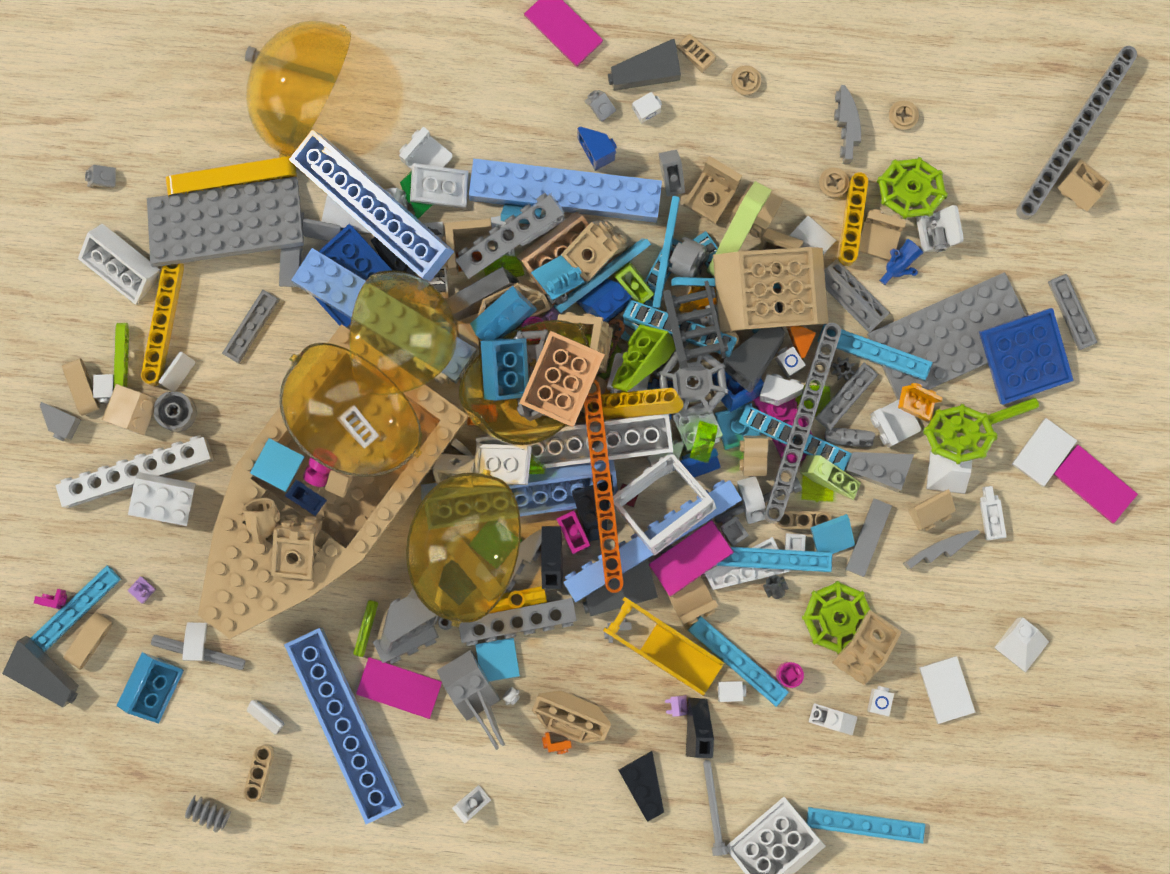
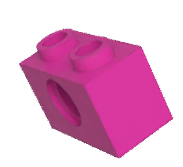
(573, 532)

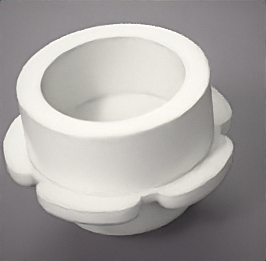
(511, 696)

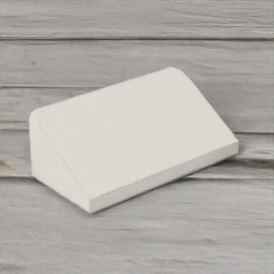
(177, 372)
(265, 716)

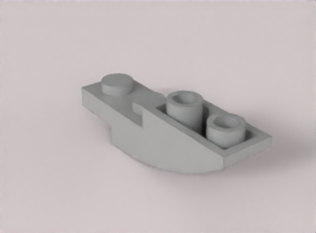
(847, 117)
(527, 551)

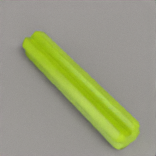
(1013, 411)
(365, 629)

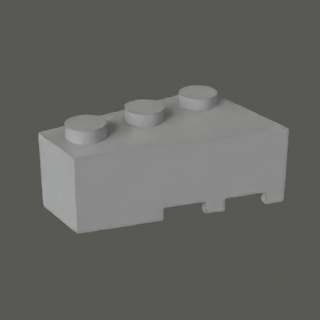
(427, 637)

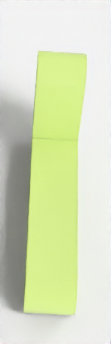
(742, 221)

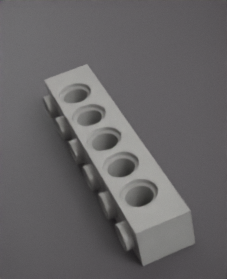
(471, 266)
(565, 606)

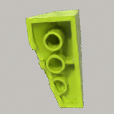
(646, 352)

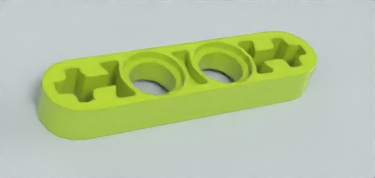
(121, 354)

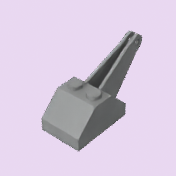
(405, 621)
(471, 691)

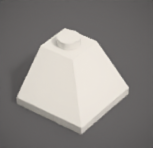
(946, 474)
(1022, 643)

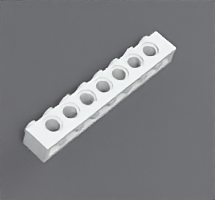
(67, 488)

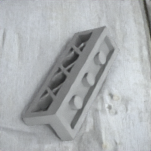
(851, 297)

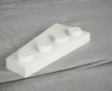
(727, 576)

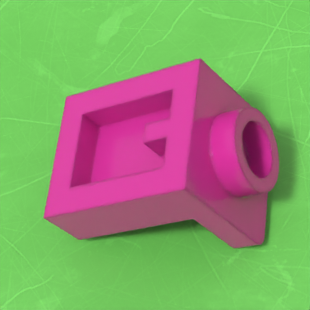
(47, 600)

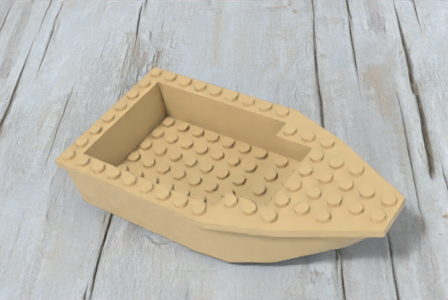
(238, 572)

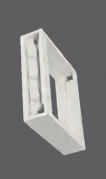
(679, 526)

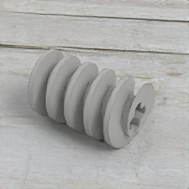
(207, 814)

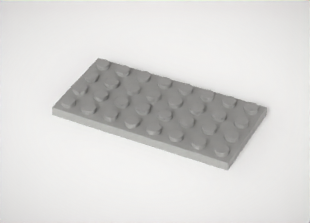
(224, 222)
(950, 332)

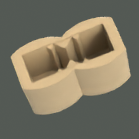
(754, 455)

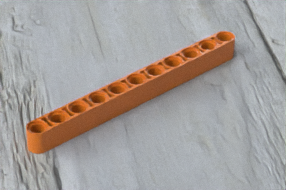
(603, 495)

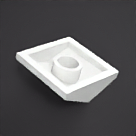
(813, 235)

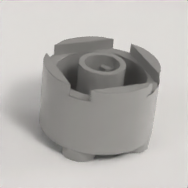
(688, 258)
(164, 411)

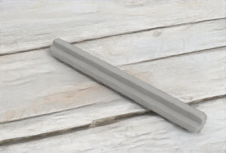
(209, 655)

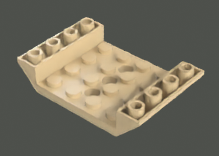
(747, 294)

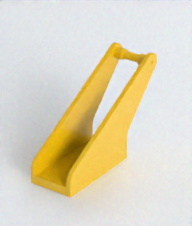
(671, 651)

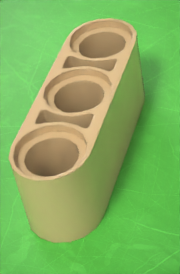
(80, 386)
(793, 524)
(88, 640)
(252, 780)

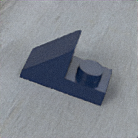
(305, 497)

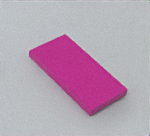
(564, 29)
(785, 413)
(1095, 484)
(691, 558)
(399, 688)

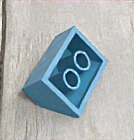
(503, 315)
(504, 368)
(149, 688)

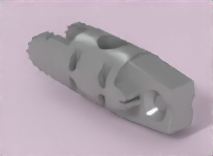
(850, 437)

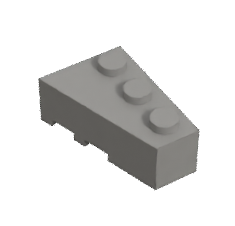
(880, 468)

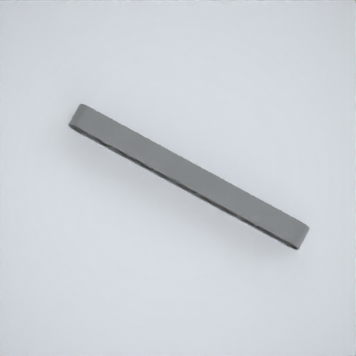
(1080, 124)
(808, 415)

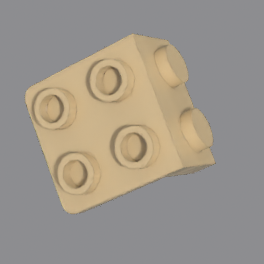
(880, 234)
(693, 602)

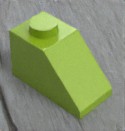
(634, 283)

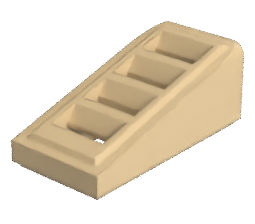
(701, 66)

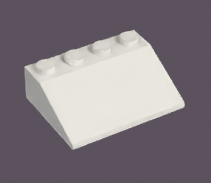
(776, 842)

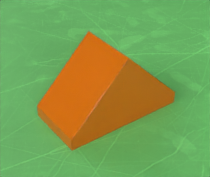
(801, 339)

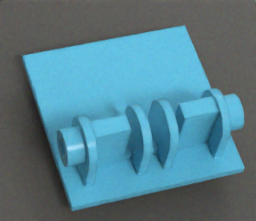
(558, 277)

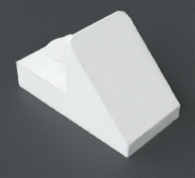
(471, 804)

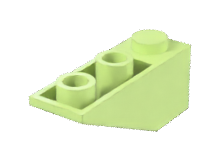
(819, 471)

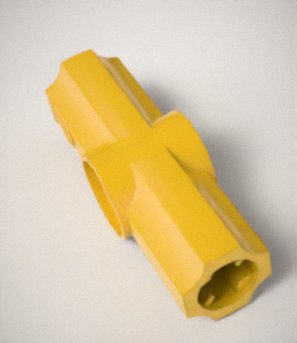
(529, 597)

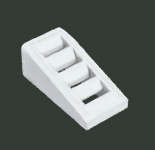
(363, 422)

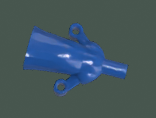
(901, 260)

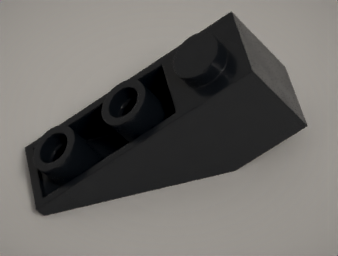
(551, 557)
(699, 729)

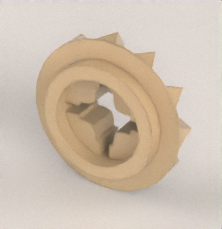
(740, 73)
(910, 111)
(835, 174)

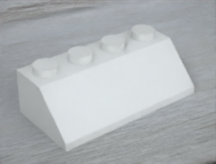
(118, 263)

